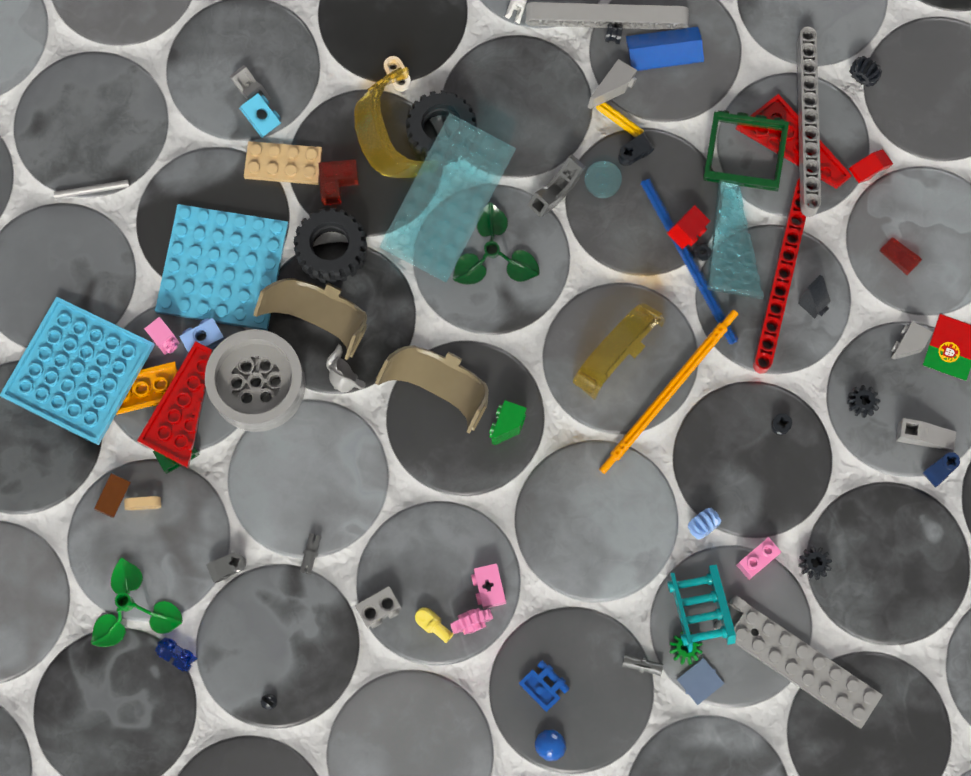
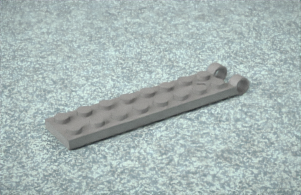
(803, 665)

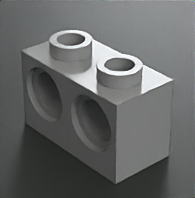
(375, 602)

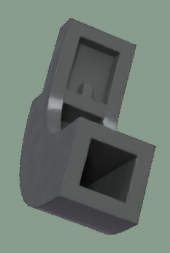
(557, 189)

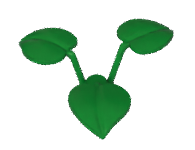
(127, 578)

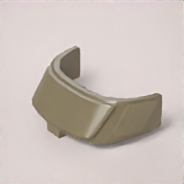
(318, 306)
(439, 376)

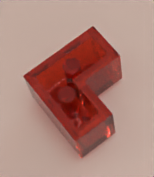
(334, 175)

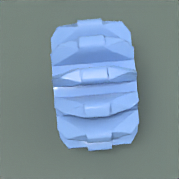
(704, 523)

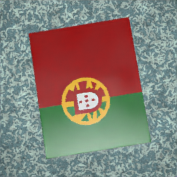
(950, 348)

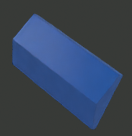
(665, 48)

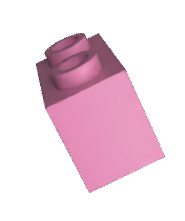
(162, 336)
(758, 558)
(496, 595)

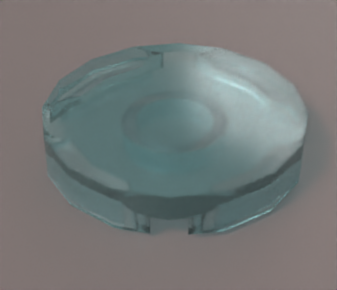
(603, 179)

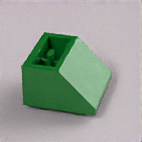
(509, 422)

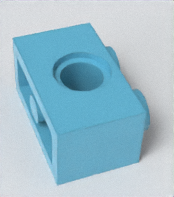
(262, 126)

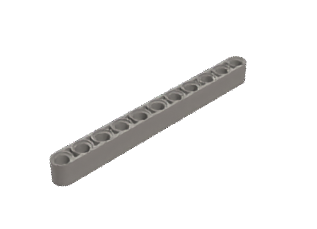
(808, 128)

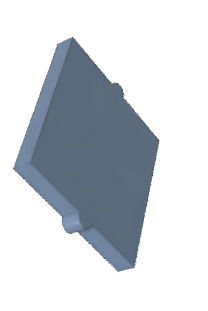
(700, 681)

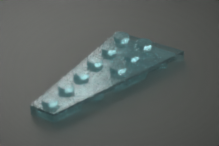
(732, 252)

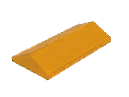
(149, 387)

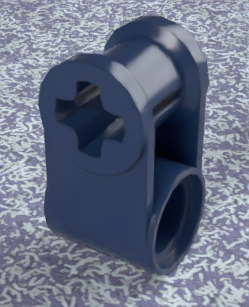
(940, 470)

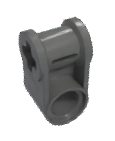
(222, 568)

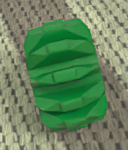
(682, 653)

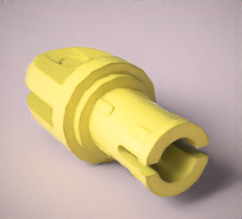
(432, 623)

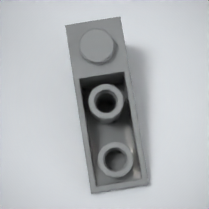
(925, 434)

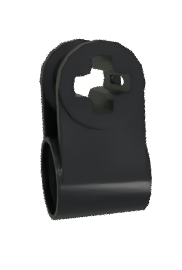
(637, 148)

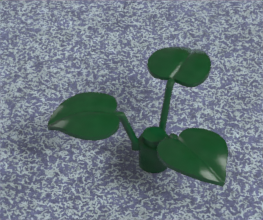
(469, 268)

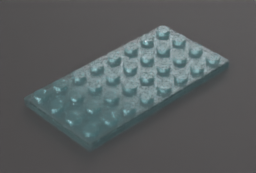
(447, 197)

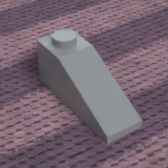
(614, 84)

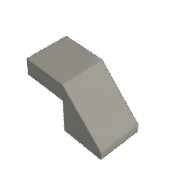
(247, 84)

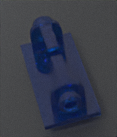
(168, 648)

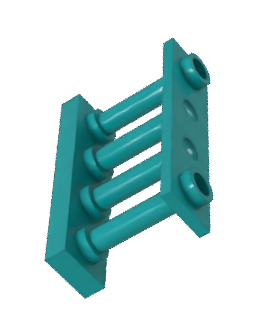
(721, 613)

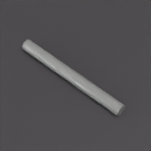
(91, 189)

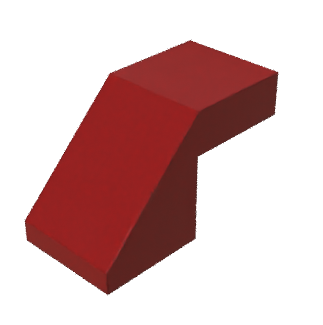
(870, 166)

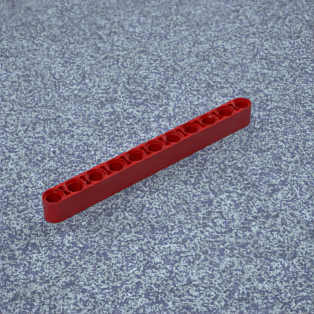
(780, 283)

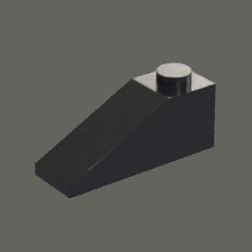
(816, 298)

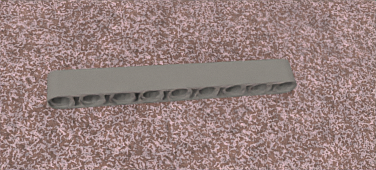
(603, 14)

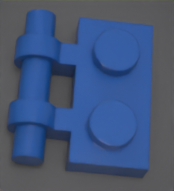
(540, 690)

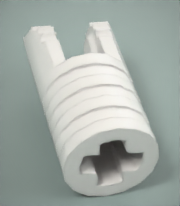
(518, 5)

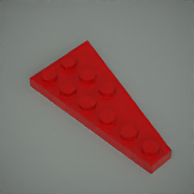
(830, 168)
(176, 417)

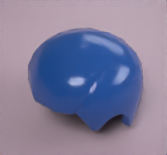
(550, 745)

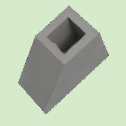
(913, 341)

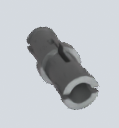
(310, 554)
(656, 668)

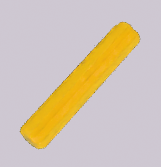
(620, 119)

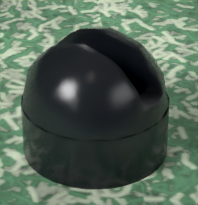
(270, 697)

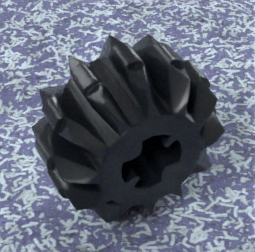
(865, 71)
(856, 401)
(810, 556)

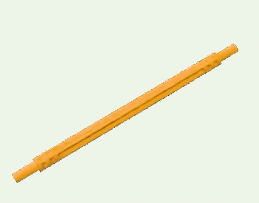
(668, 391)

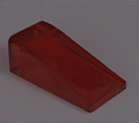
(900, 256)

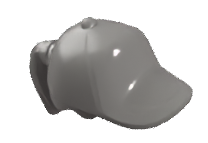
(341, 374)

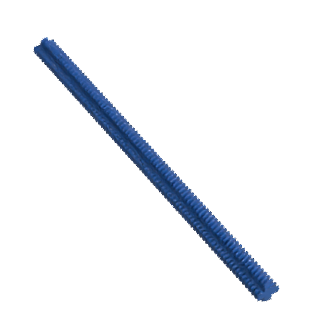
(711, 302)

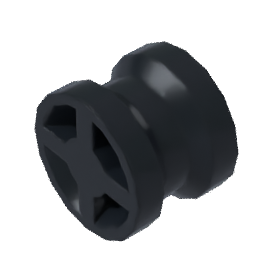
(614, 34)
(779, 427)

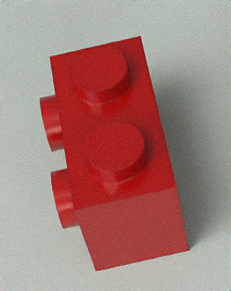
(688, 227)

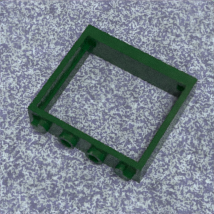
(757, 121)

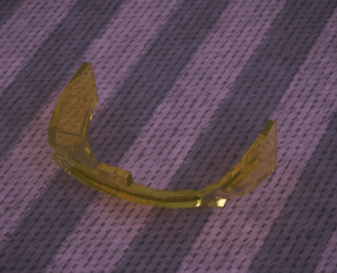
(373, 133)
(621, 342)

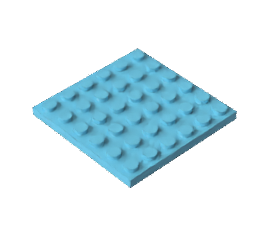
(220, 266)
(77, 370)

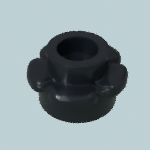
(702, 256)

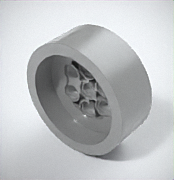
(226, 367)

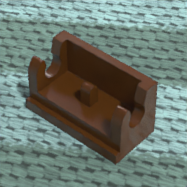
(112, 495)

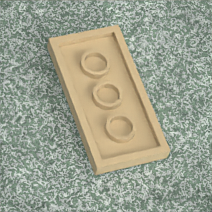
(282, 163)

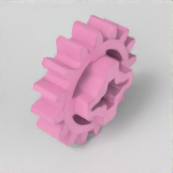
(471, 621)

